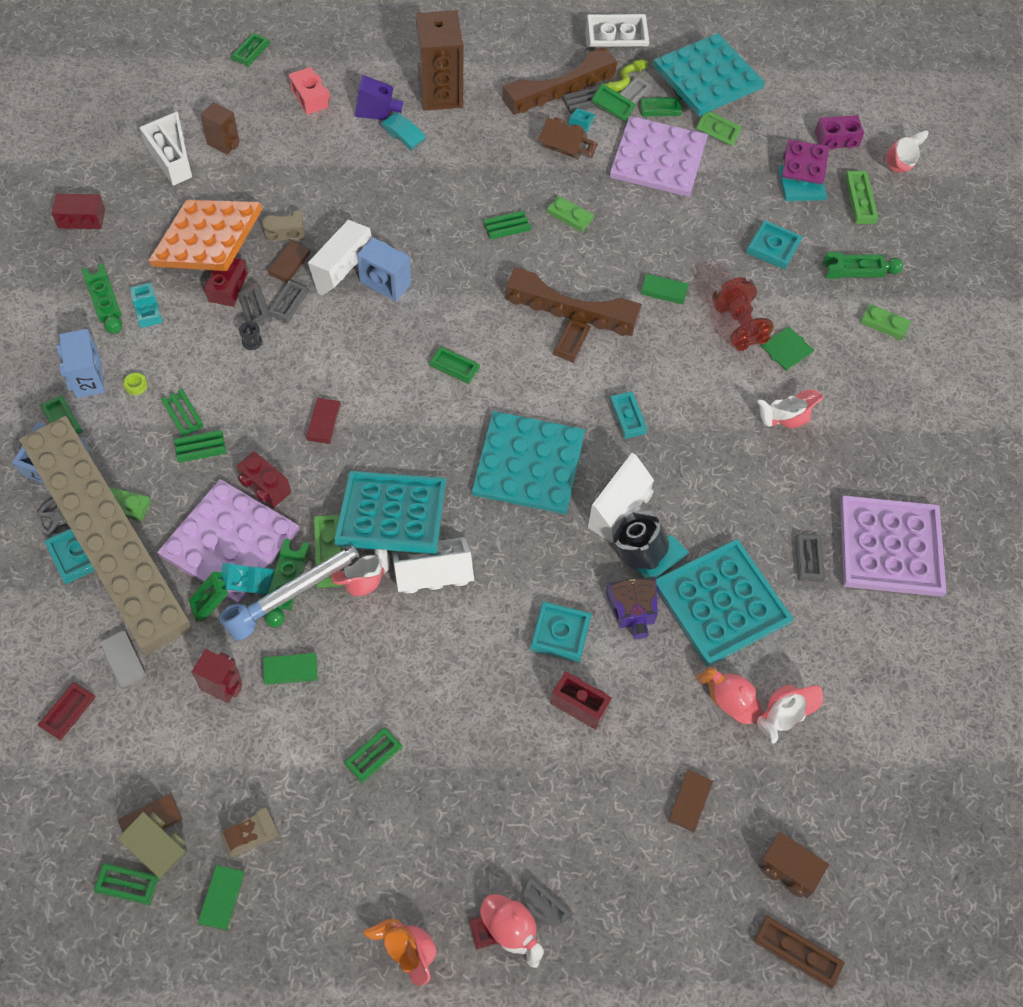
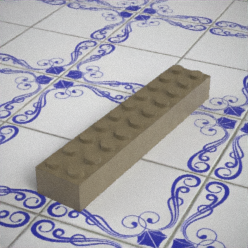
(106, 535)

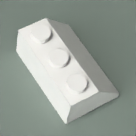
(617, 30)
(338, 256)
(621, 497)
(432, 571)

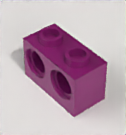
(839, 131)

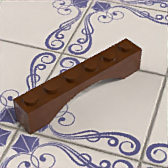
(527, 94)
(615, 315)

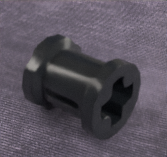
(254, 334)

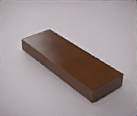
(799, 952)

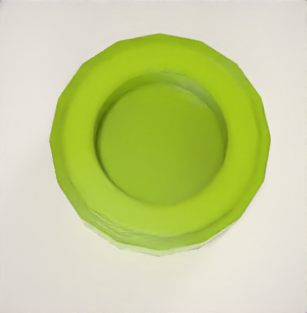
(135, 383)

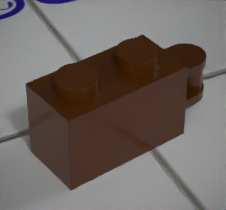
(566, 139)

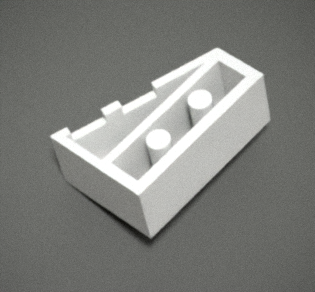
(167, 146)

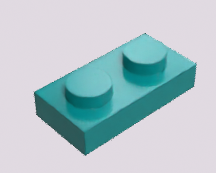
(628, 415)

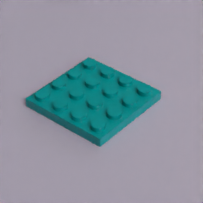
(708, 74)
(529, 462)
(391, 512)
(722, 602)

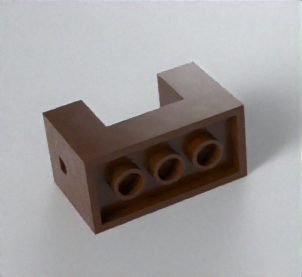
(440, 60)

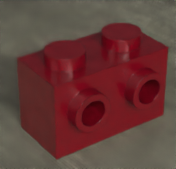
(78, 211)
(225, 285)
(263, 479)
(217, 675)
(580, 700)

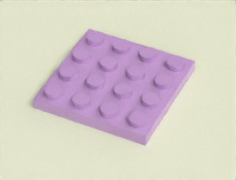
(659, 156)
(227, 530)
(892, 546)

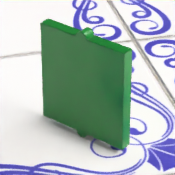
(787, 348)

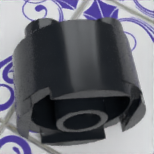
(641, 540)

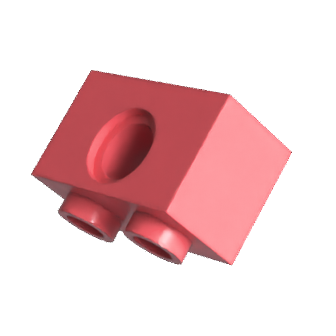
(309, 90)

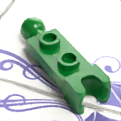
(860, 265)
(103, 299)
(290, 566)

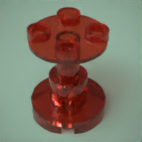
(737, 299)

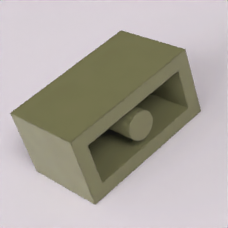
(153, 843)

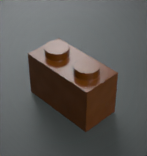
(220, 128)
(793, 865)

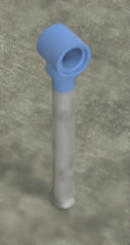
(241, 620)

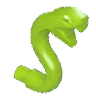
(636, 66)

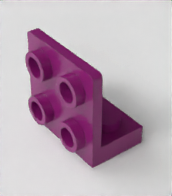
(805, 161)

